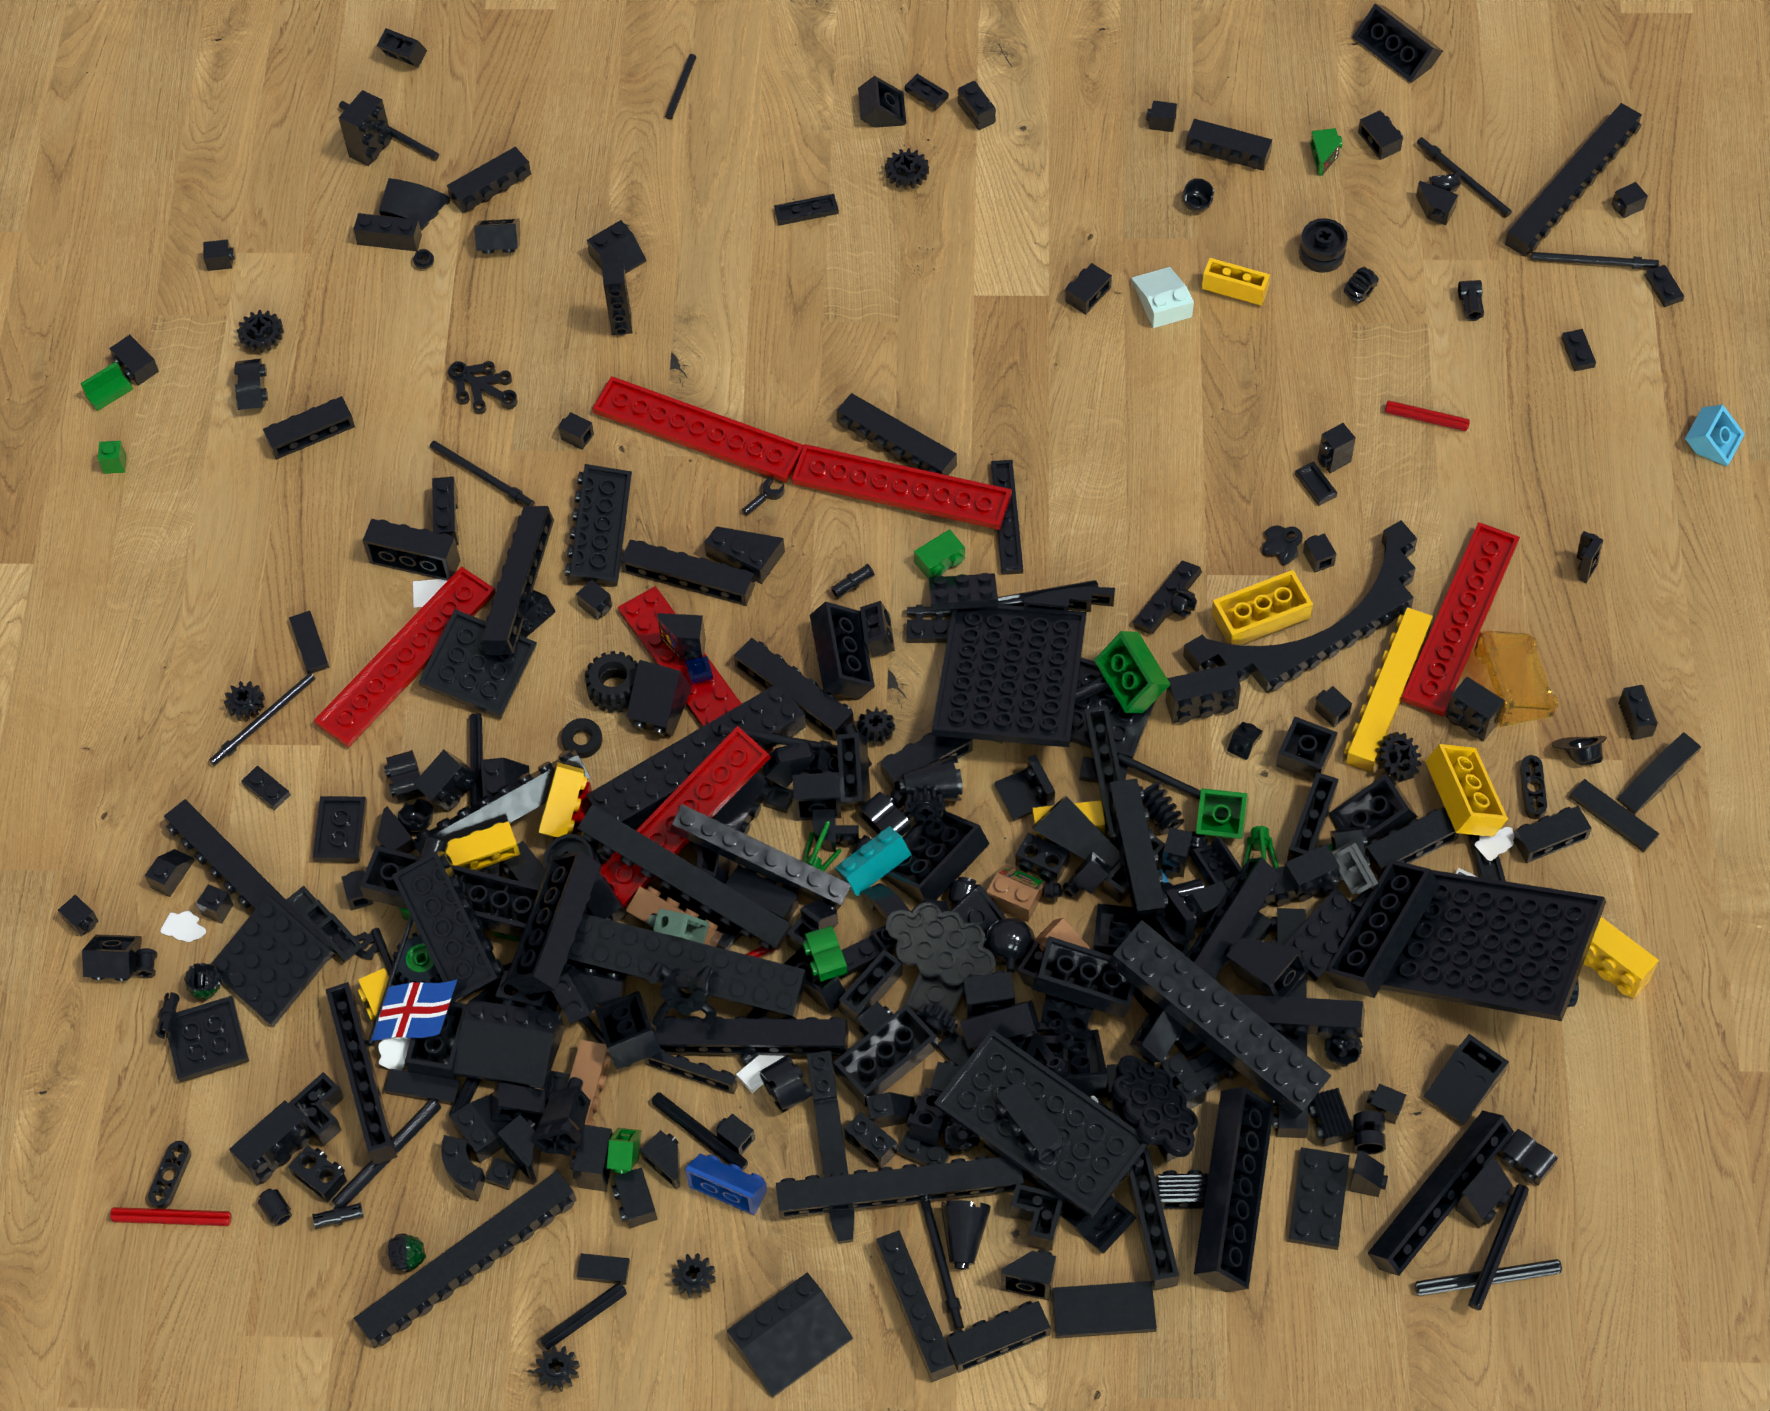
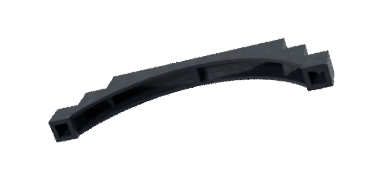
(1279, 663)

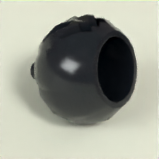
(1009, 942)

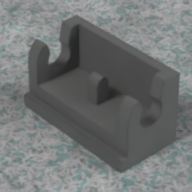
(1354, 868)

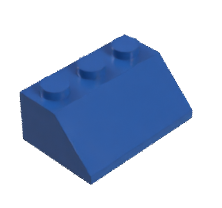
(726, 1183)

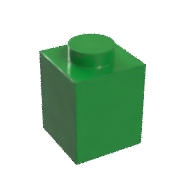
(112, 457)

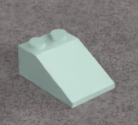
(1163, 296)

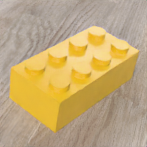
(1262, 608)
(1466, 790)
(1620, 959)

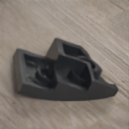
(411, 201)
(1104, 1228)

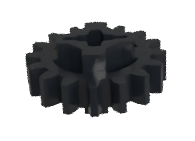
(906, 168)
(260, 331)
(1398, 756)

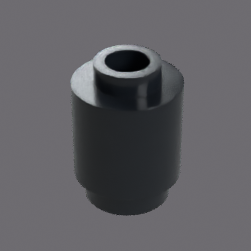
(274, 1206)

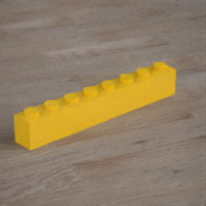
(1389, 688)

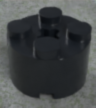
(784, 1083)

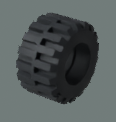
(605, 668)

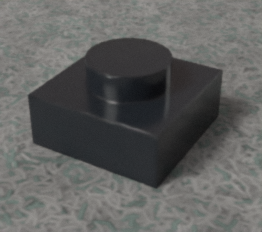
(502, 1173)

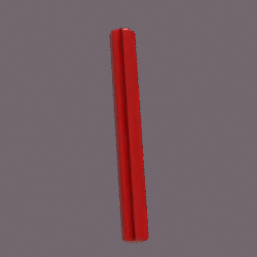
(170, 1216)

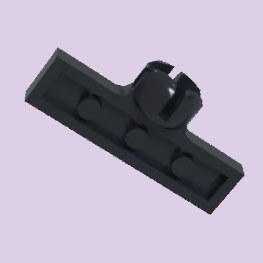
(1170, 598)

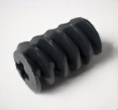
(1160, 809)

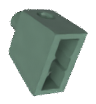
(679, 925)

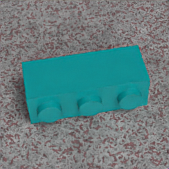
(873, 860)

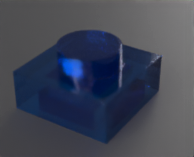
(699, 670)

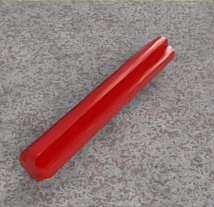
(1427, 415)

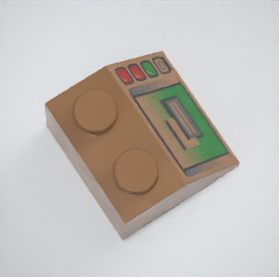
(1016, 892)

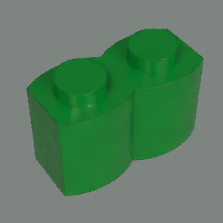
(825, 953)

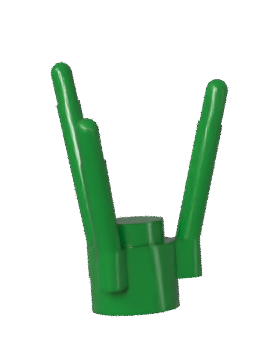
(1260, 840)
(813, 859)

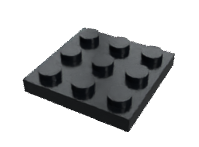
(207, 1039)

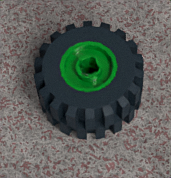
(416, 963)

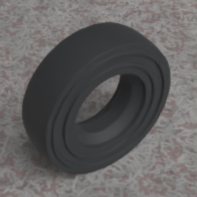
(579, 725)

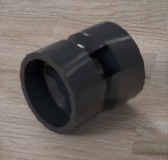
(1369, 1131)

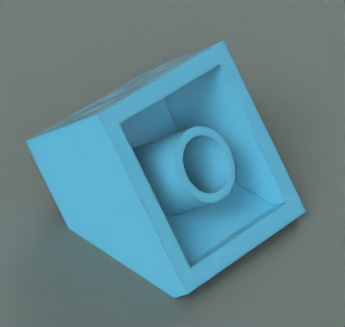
(1715, 434)

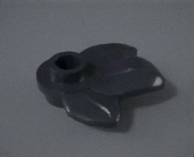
(1280, 544)

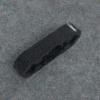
(1528, 795)
(156, 1188)

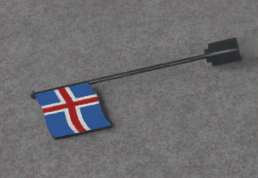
(413, 1008)

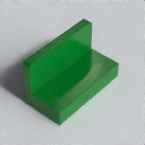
(106, 386)

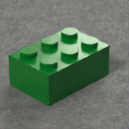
(1132, 672)

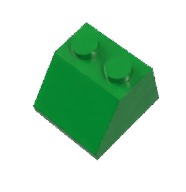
(1222, 813)

